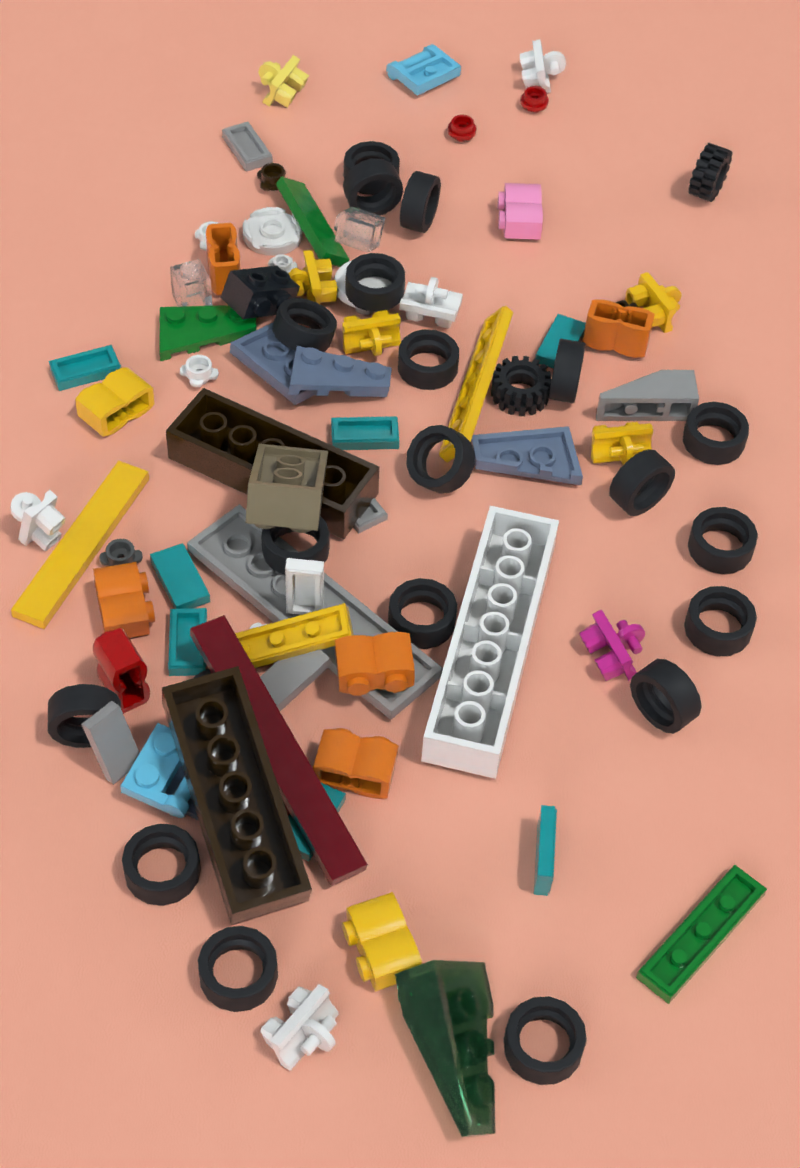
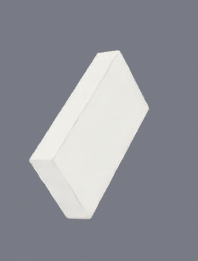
(304, 586)

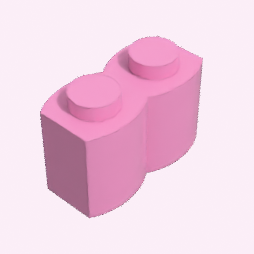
(521, 211)

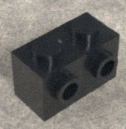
(258, 291)

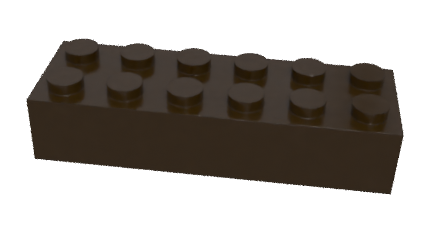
(222, 443)
(235, 795)

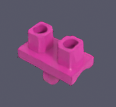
(602, 634)

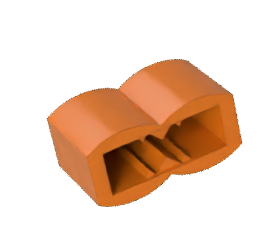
(221, 253)
(618, 328)
(122, 600)
(374, 663)
(356, 762)

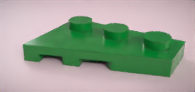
(197, 326)

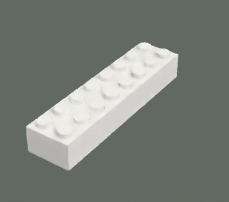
(490, 643)

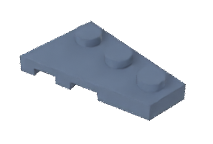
(269, 360)
(333, 372)
(529, 453)

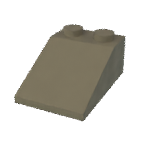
(286, 488)

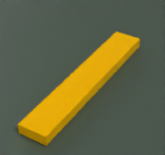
(477, 378)
(80, 545)

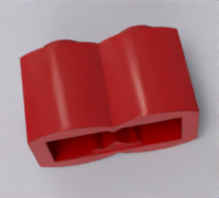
(121, 668)

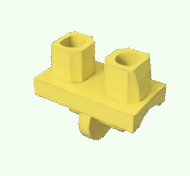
(279, 78)

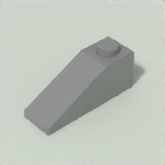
(655, 397)

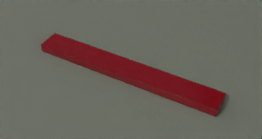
(295, 777)

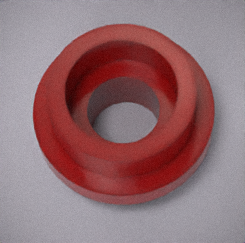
(534, 99)
(462, 128)

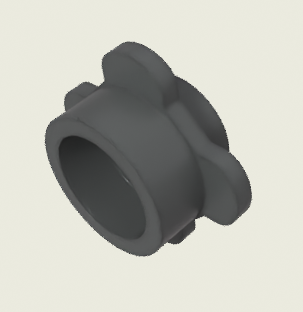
(120, 548)

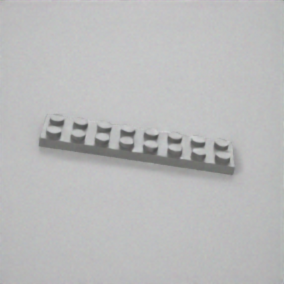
(236, 556)

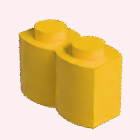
(114, 401)
(381, 939)

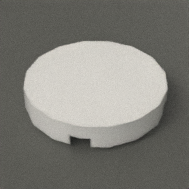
(272, 231)

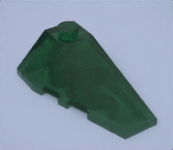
(448, 1017)

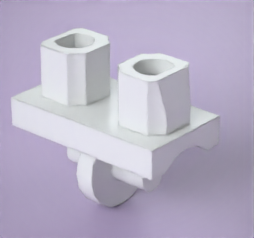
(538, 67)
(432, 302)
(38, 519)
(305, 1029)

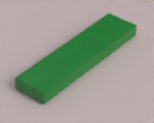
(312, 221)
(701, 934)

